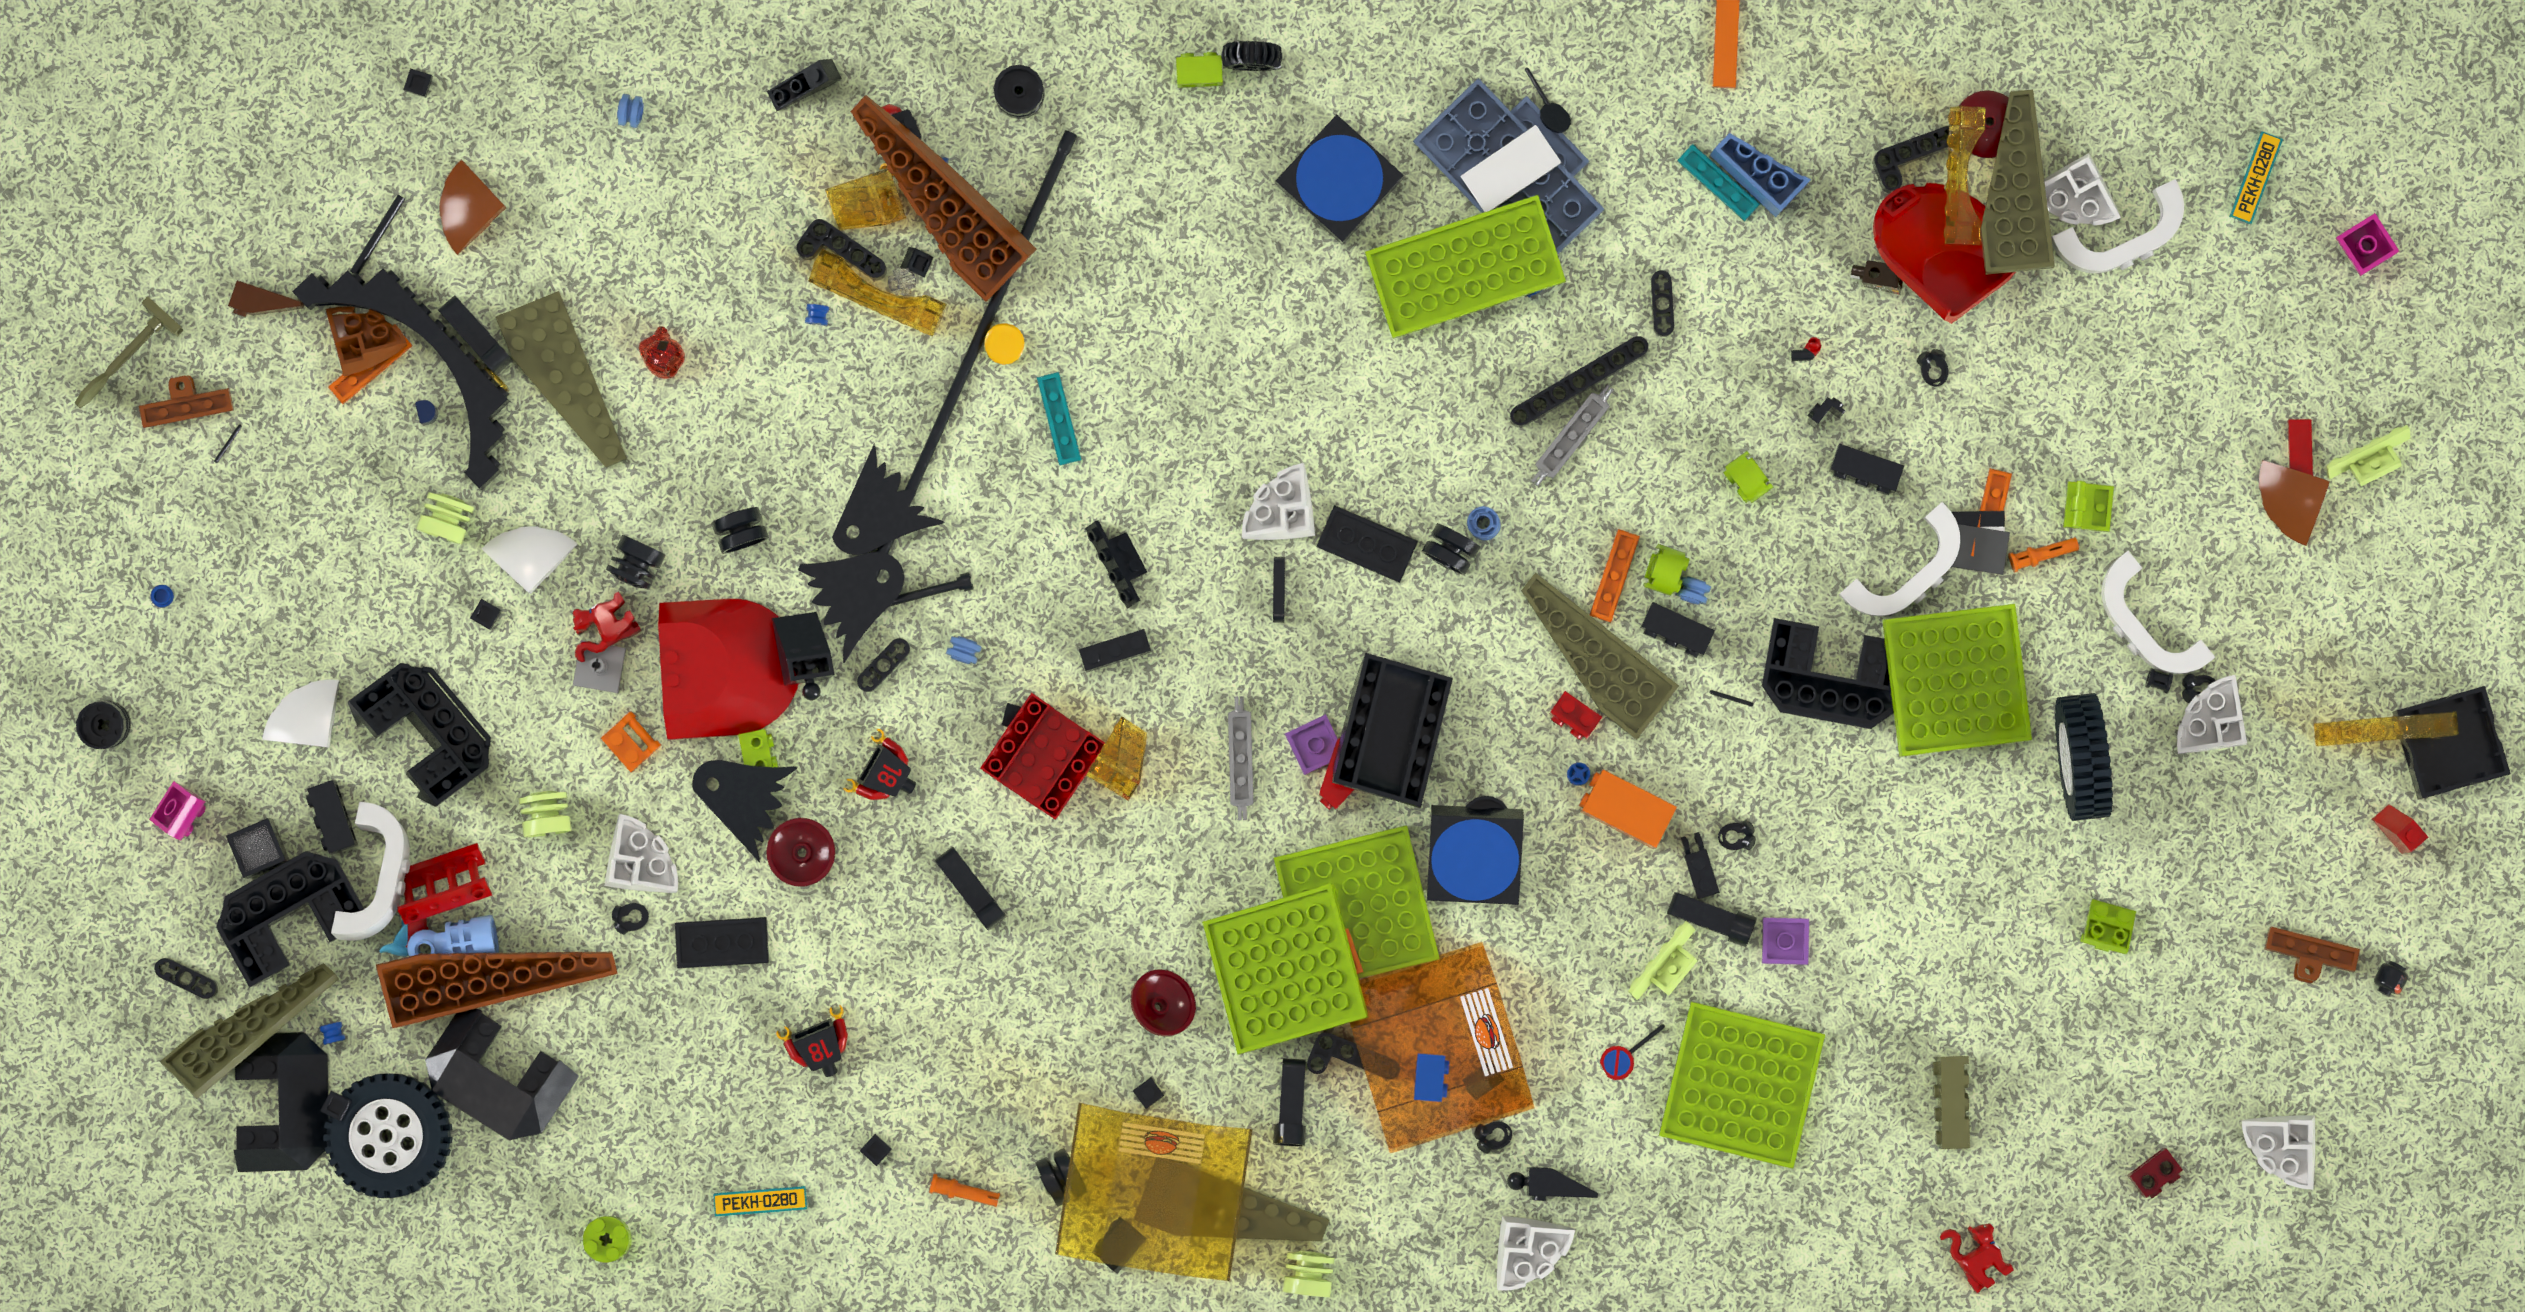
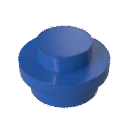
(162, 596)

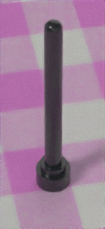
(961, 583)

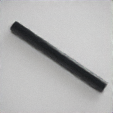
(377, 235)

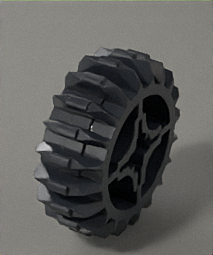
(1252, 56)

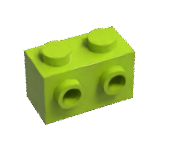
(1199, 70)
(757, 750)

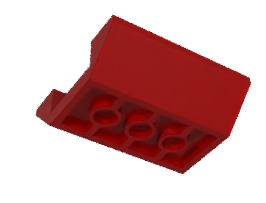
(1043, 756)

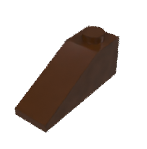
(257, 301)

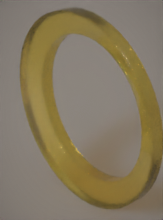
(497, 379)

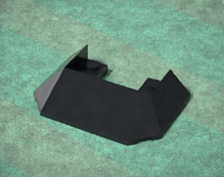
(1824, 696)
(458, 748)
(274, 896)
(301, 1095)
(486, 1096)

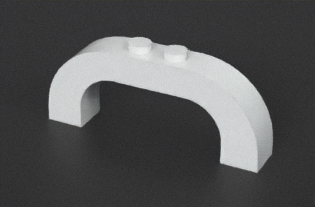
(2080, 258)
(1948, 536)
(2129, 627)
(391, 879)

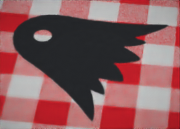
(878, 511)
(854, 592)
(741, 797)

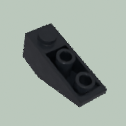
(804, 83)

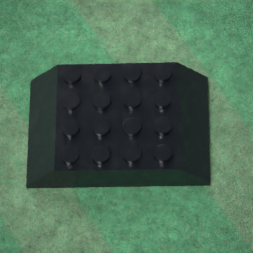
(1391, 730)

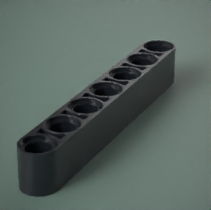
(1584, 372)

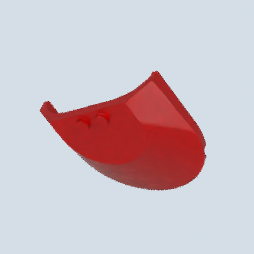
(1913, 245)
(719, 668)

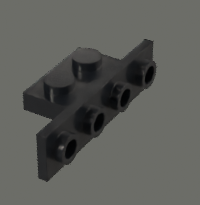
(1120, 561)

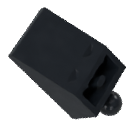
(801, 648)
(1548, 1182)

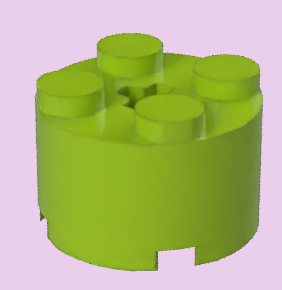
(1748, 478)
(1665, 570)
(595, 1245)

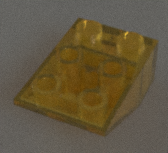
(866, 201)
(1121, 760)

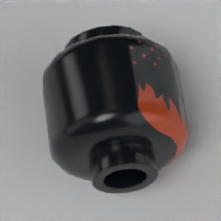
(2391, 978)

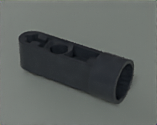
(1735, 926)
(1290, 1128)

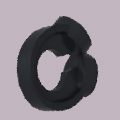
(1924, 361)
(2190, 682)
(1746, 842)
(619, 912)
(1487, 1145)

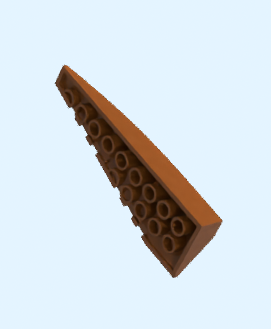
(967, 227)
(451, 983)

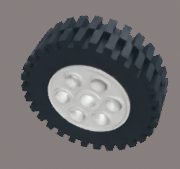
(2083, 757)
(427, 1127)

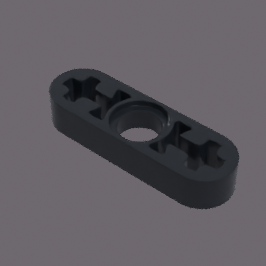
(1655, 287)
(1278, 589)
(891, 649)
(173, 965)

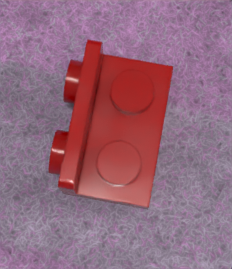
(1575, 715)

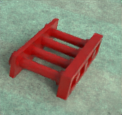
(438, 868)

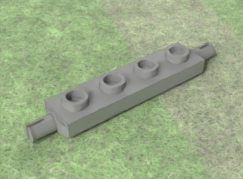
(1572, 435)
(1240, 758)

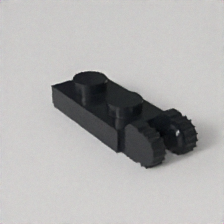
(1700, 868)

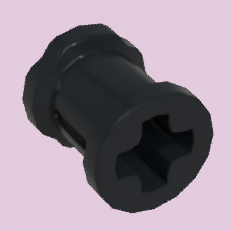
(2159, 680)

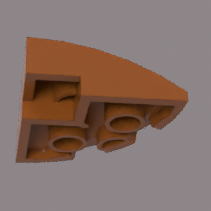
(466, 207)
(363, 338)
(2291, 499)

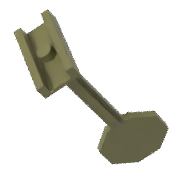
(158, 320)

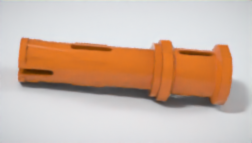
(2033, 556)
(953, 1188)

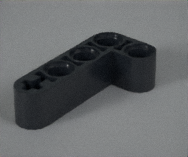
(1916, 153)
(845, 252)
(475, 335)
(970, 888)
(1334, 1051)

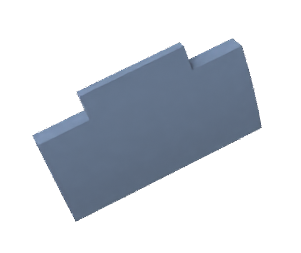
(1480, 126)

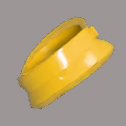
(1004, 343)

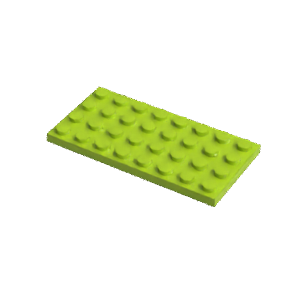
(1465, 266)

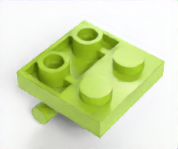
(2088, 506)
(2108, 927)

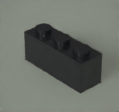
(1866, 469)
(1677, 630)
(1115, 650)
(331, 817)

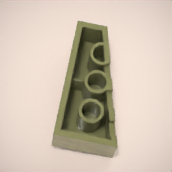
(1952, 1102)

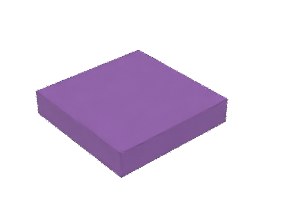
(1313, 744)
(1785, 941)

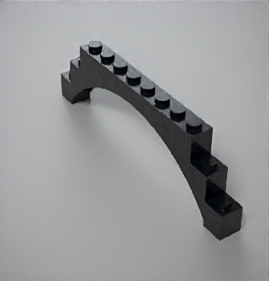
(479, 393)

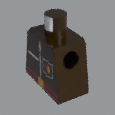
(1886, 281)

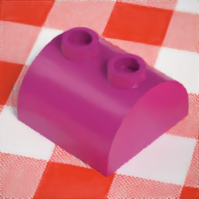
(2367, 244)
(178, 811)

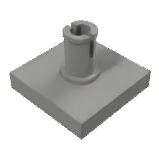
(601, 669)

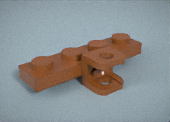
(185, 404)
(2311, 953)

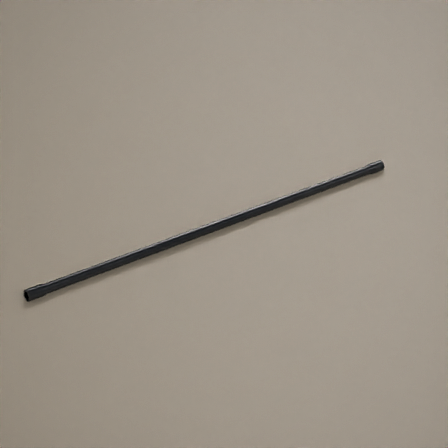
(1063, 149)

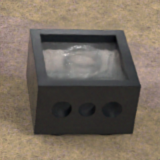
(257, 848)

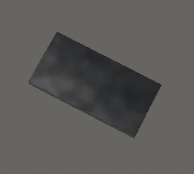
(1367, 544)
(721, 942)

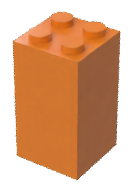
(1627, 808)

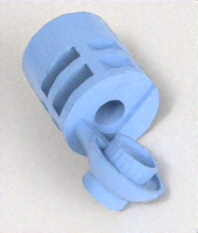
(469, 936)

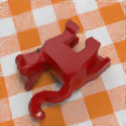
(609, 627)
(1981, 1258)

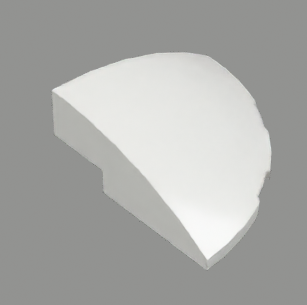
(2080, 194)
(1281, 508)
(529, 553)
(305, 715)
(2213, 719)
(639, 859)
(2284, 1147)
(1529, 1250)

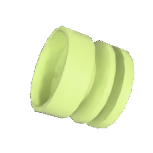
(445, 517)
(545, 814)
(1308, 1274)

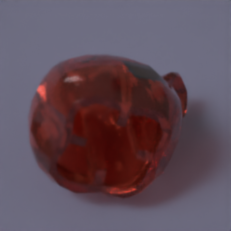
(662, 354)

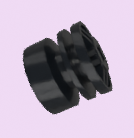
(635, 562)
(90, 722)

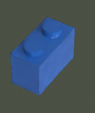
(1430, 1077)

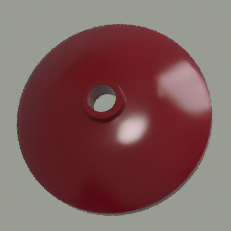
(1995, 108)
(784, 848)
(1171, 994)

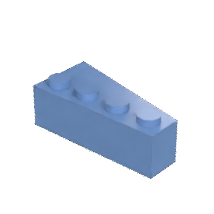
(1759, 174)

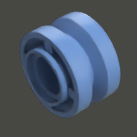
(630, 110)
(1493, 528)
(1693, 590)
(963, 650)

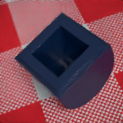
(426, 412)

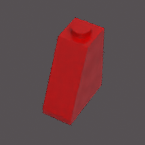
(1333, 794)
(2400, 829)

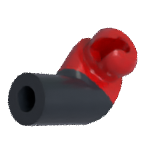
(1809, 352)

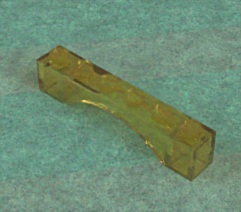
(1965, 128)
(836, 276)
(2386, 728)

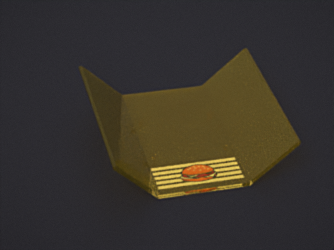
(1153, 1193)

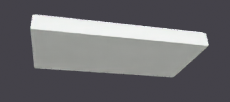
(1511, 169)

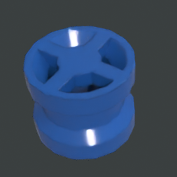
(817, 314)
(1581, 771)
(332, 1033)

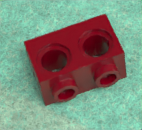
(2152, 1168)

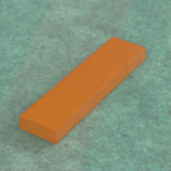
(1726, 43)
(347, 386)
(1994, 493)
(1614, 575)

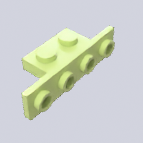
(2372, 459)
(1669, 965)

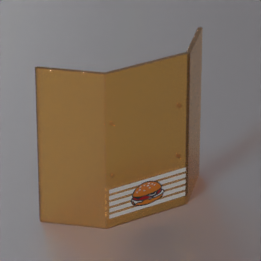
(1447, 1011)

